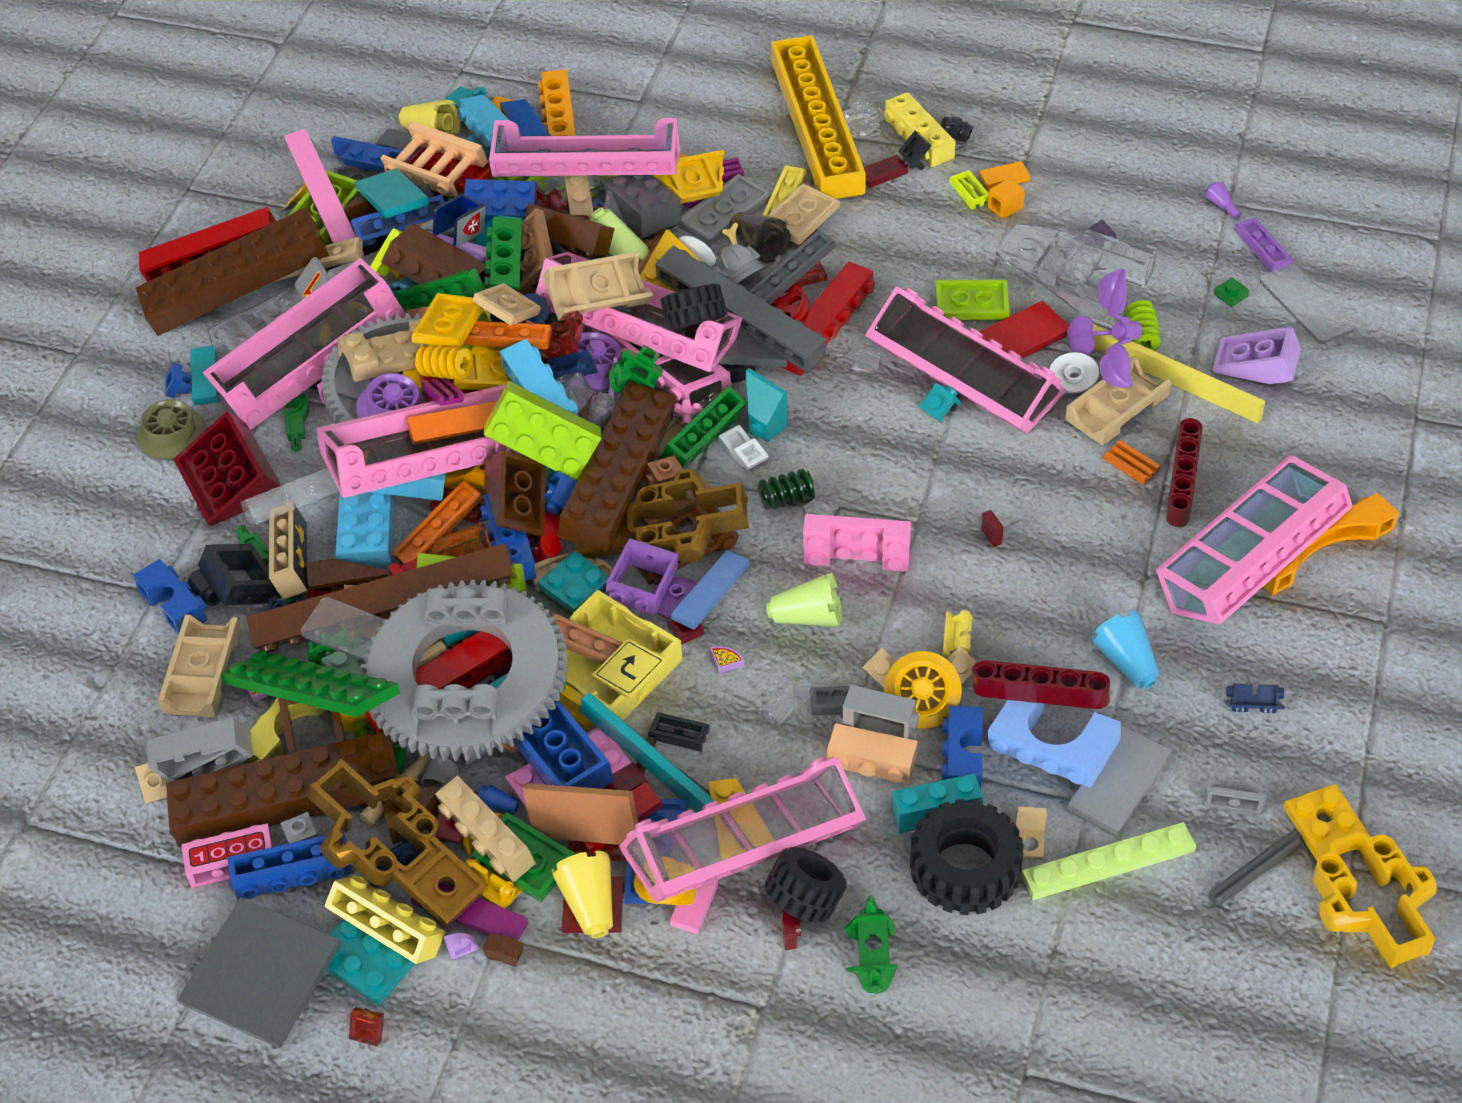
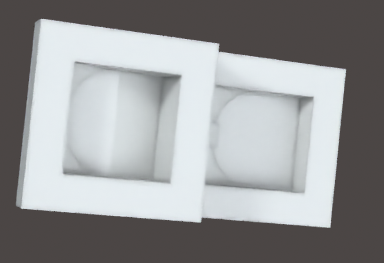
(742, 448)

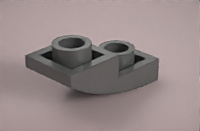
(396, 139)

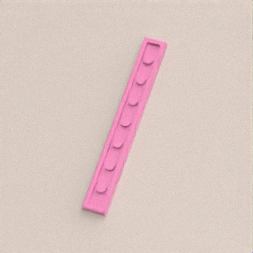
(319, 187)

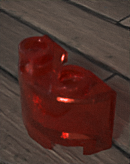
(565, 336)

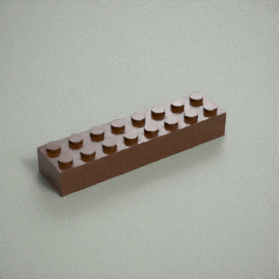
(231, 271)
(616, 467)
(273, 788)

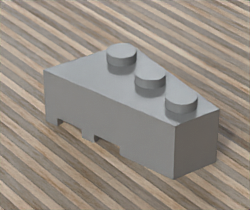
(200, 749)

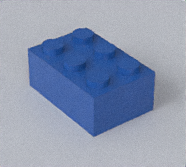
(502, 196)

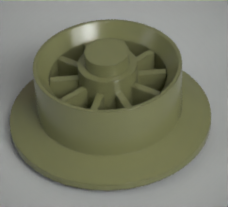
(168, 429)

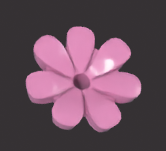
(687, 411)

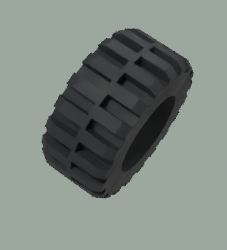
(961, 888)

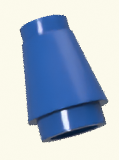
(498, 800)

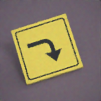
(629, 668)

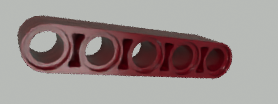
(1184, 472)
(1041, 684)

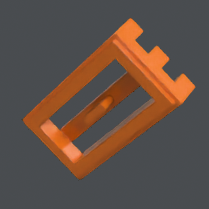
(1134, 460)

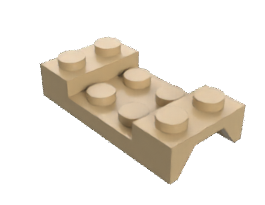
(596, 285)
(379, 354)
(1106, 407)
(196, 668)

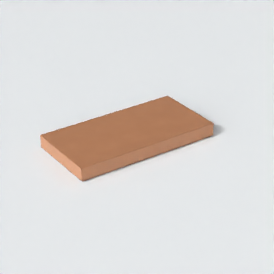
(581, 812)

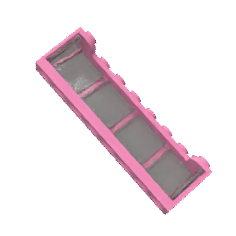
(742, 830)

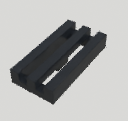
(677, 735)

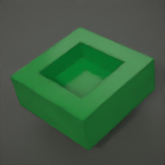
(1231, 292)

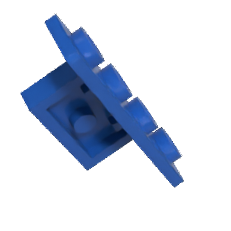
(363, 154)

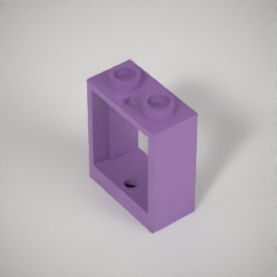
(637, 555)

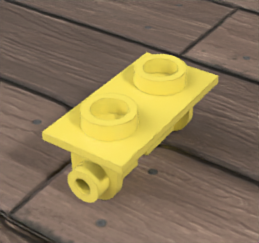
(957, 632)

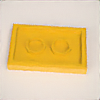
(447, 321)

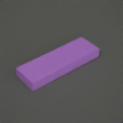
(1263, 244)

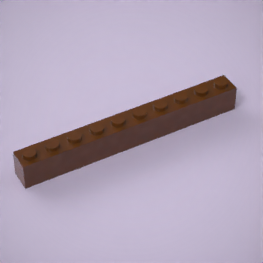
(383, 595)

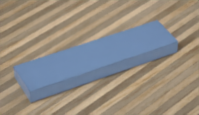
(710, 589)

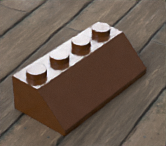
(427, 257)

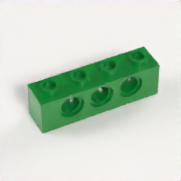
(503, 253)
(705, 427)

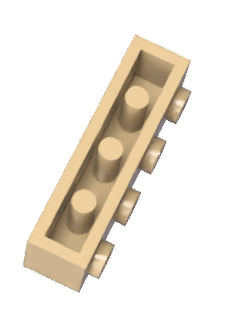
(485, 828)

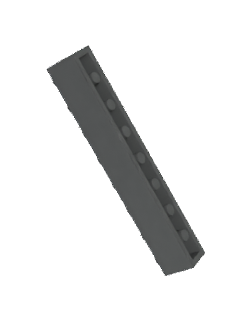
(759, 318)

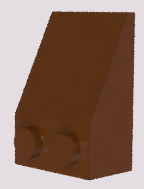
(516, 492)

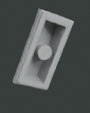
(1234, 799)

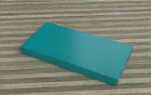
(392, 193)

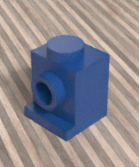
(558, 492)

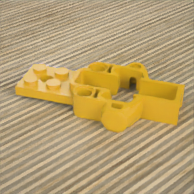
(1347, 834)

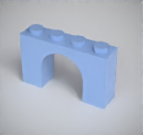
(1077, 760)

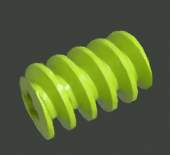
(1147, 317)

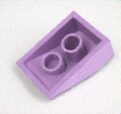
(1259, 356)

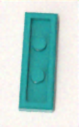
(201, 360)

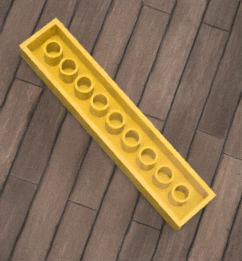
(818, 117)

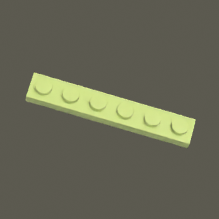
(1108, 861)

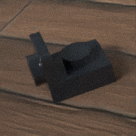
(914, 150)

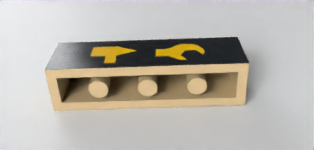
(288, 553)

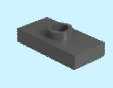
(829, 700)

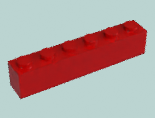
(178, 252)
(837, 304)
(463, 665)

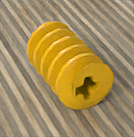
(444, 362)

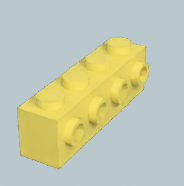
(908, 115)
(385, 918)

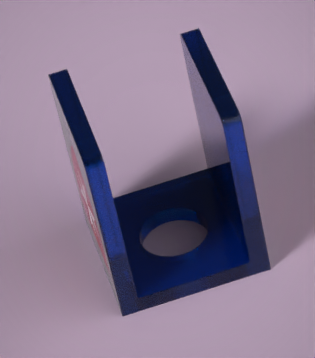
(455, 214)

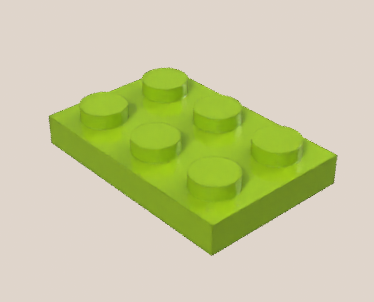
(973, 299)

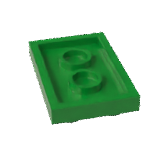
(545, 851)

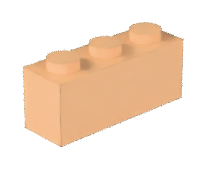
(873, 753)

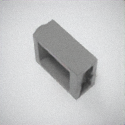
(883, 706)

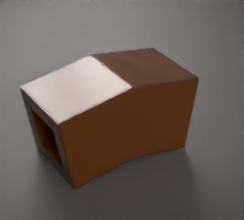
(503, 949)

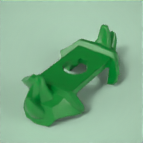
(875, 968)

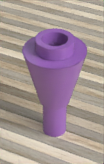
(1219, 195)

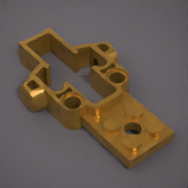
(661, 500)
(425, 872)

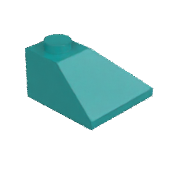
(765, 406)

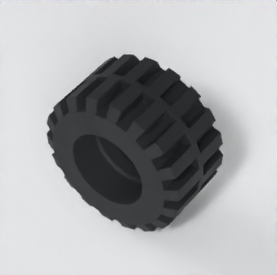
(693, 306)
(805, 884)

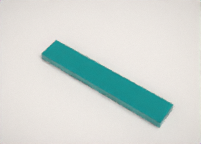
(644, 753)

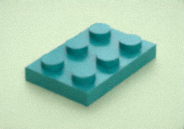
(366, 963)

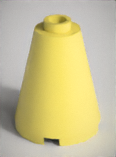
(436, 114)
(587, 890)

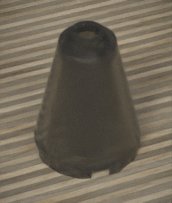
(763, 233)

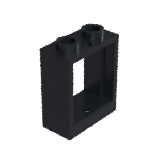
(221, 558)

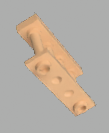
(436, 141)

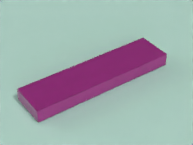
(488, 917)

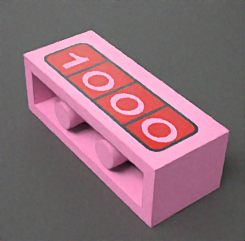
(207, 858)

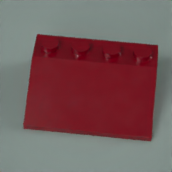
(225, 468)

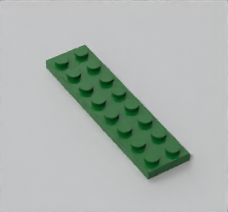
(310, 683)

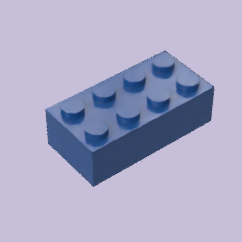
(564, 752)

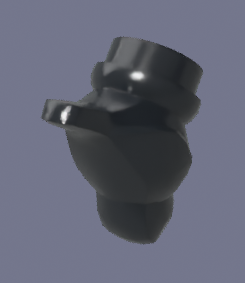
(957, 128)

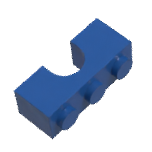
(161, 583)
(964, 729)

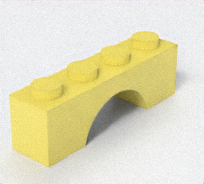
(268, 728)

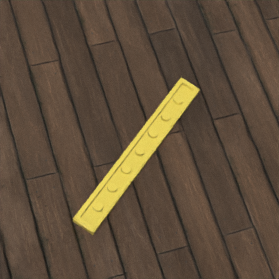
(1188, 378)

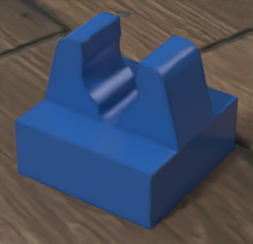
(177, 381)

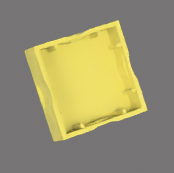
(616, 621)

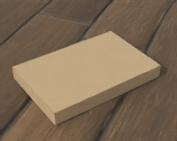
(805, 211)

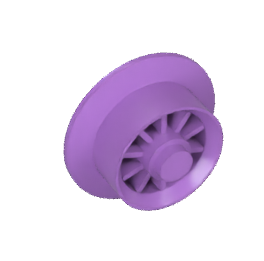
(603, 350)
(387, 394)

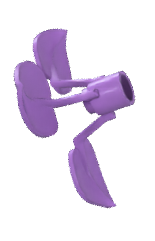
(1114, 365)

